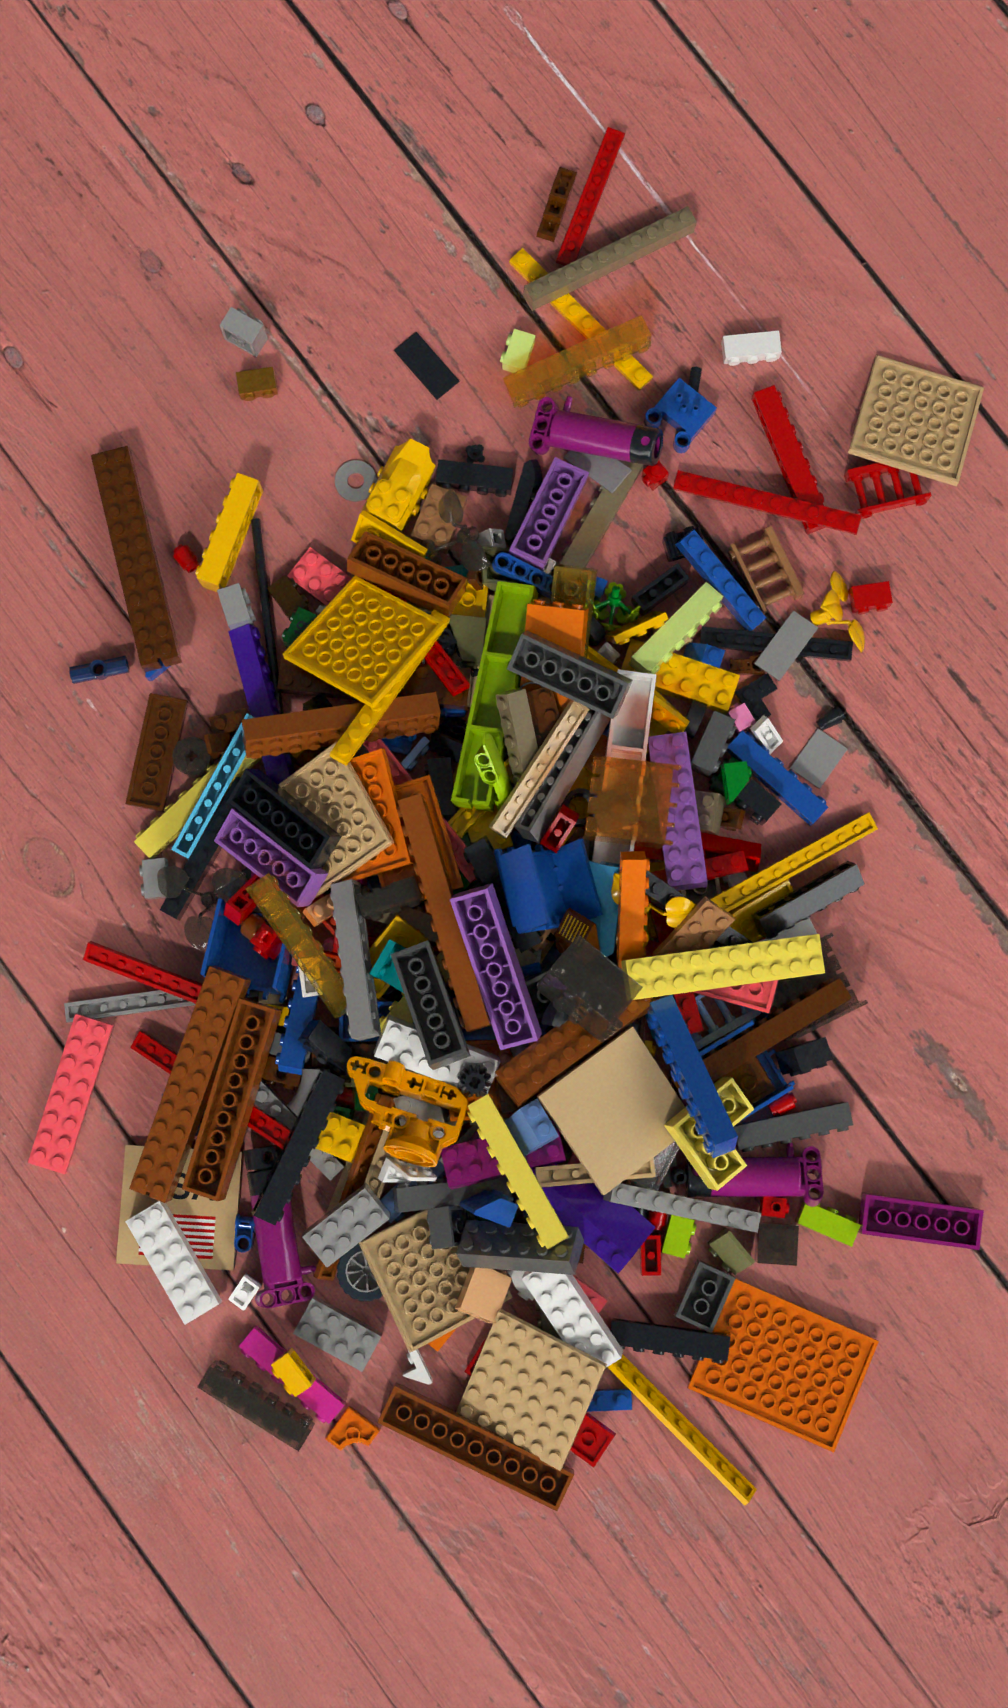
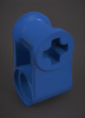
(244, 1231)

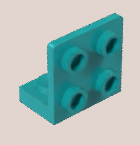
(384, 966)

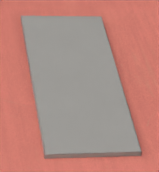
(603, 470)
(786, 645)

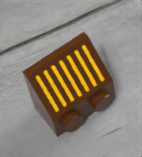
(572, 926)

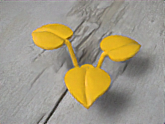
(831, 609)
(676, 908)

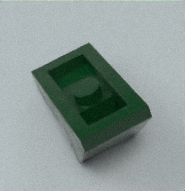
(370, 1094)

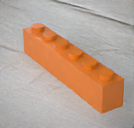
(632, 906)

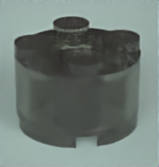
(184, 750)

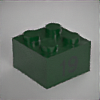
(299, 622)

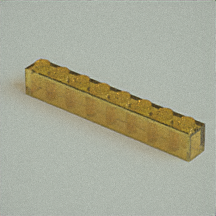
(299, 942)

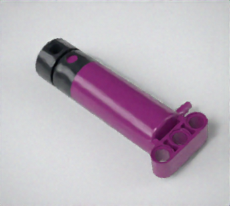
(276, 1242)

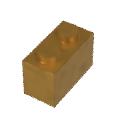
(257, 383)

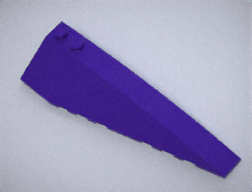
(607, 1227)

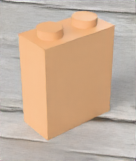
(483, 1293)

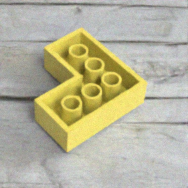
(721, 1169)

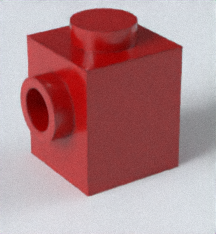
(654, 475)
(774, 1206)

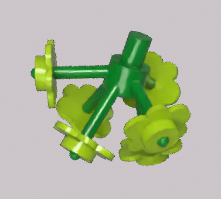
(625, 614)

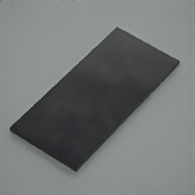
(426, 366)

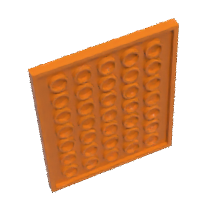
(786, 1365)

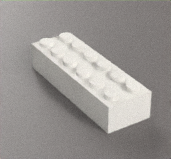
(402, 1044)
(174, 1261)
(573, 1315)

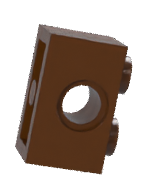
(271, 1075)

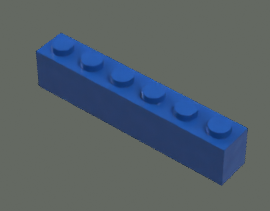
(720, 579)
(777, 778)
(302, 1012)

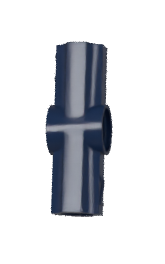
(87, 671)

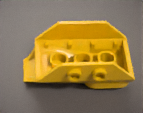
(401, 485)

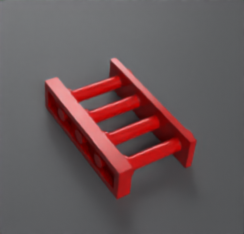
(874, 472)

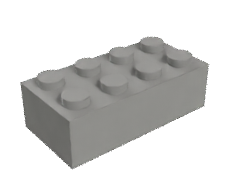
(346, 1225)
(338, 1333)

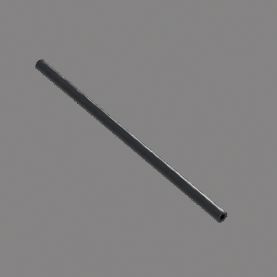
(266, 608)

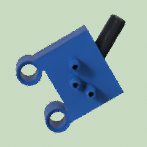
(683, 410)

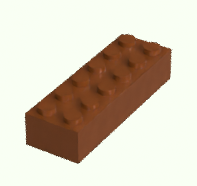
(406, 574)

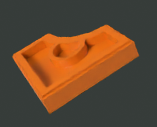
(352, 1428)

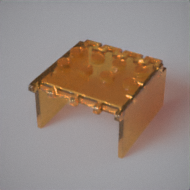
(630, 802)

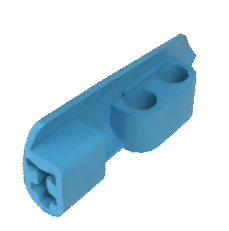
(608, 922)

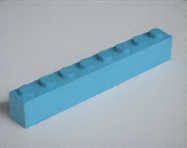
(211, 795)

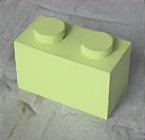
(518, 352)

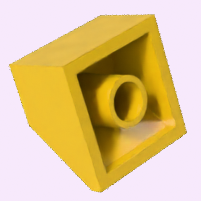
(293, 1372)

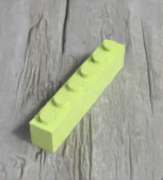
(676, 630)

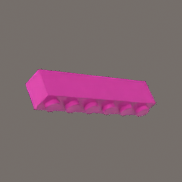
(317, 1397)

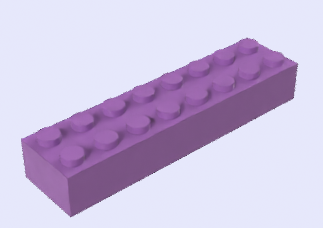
(685, 858)
(496, 966)

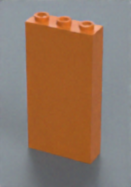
(560, 625)

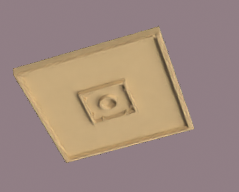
(614, 1109)

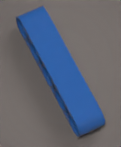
(528, 572)

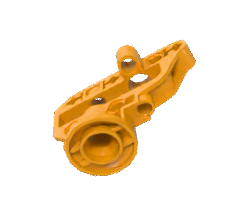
(415, 1139)

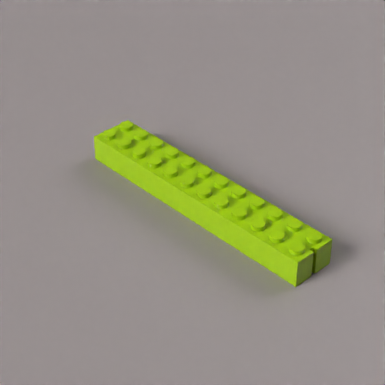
(503, 633)

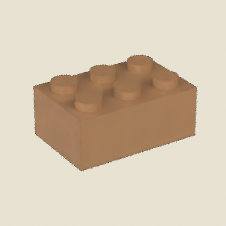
(429, 523)

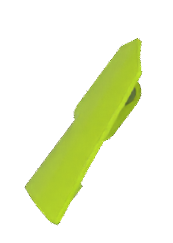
(493, 770)

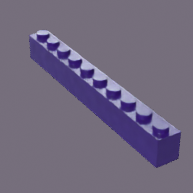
(259, 691)

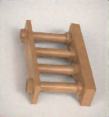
(777, 556)

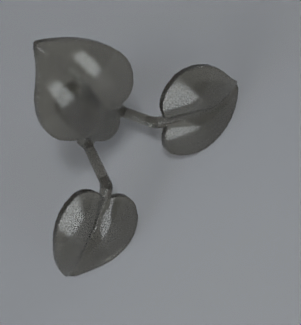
(473, 555)
(225, 881)

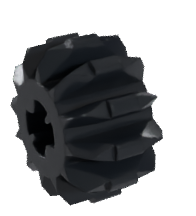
(481, 1077)

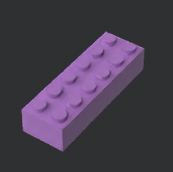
(548, 514)
(265, 855)

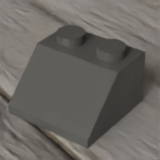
(446, 1226)

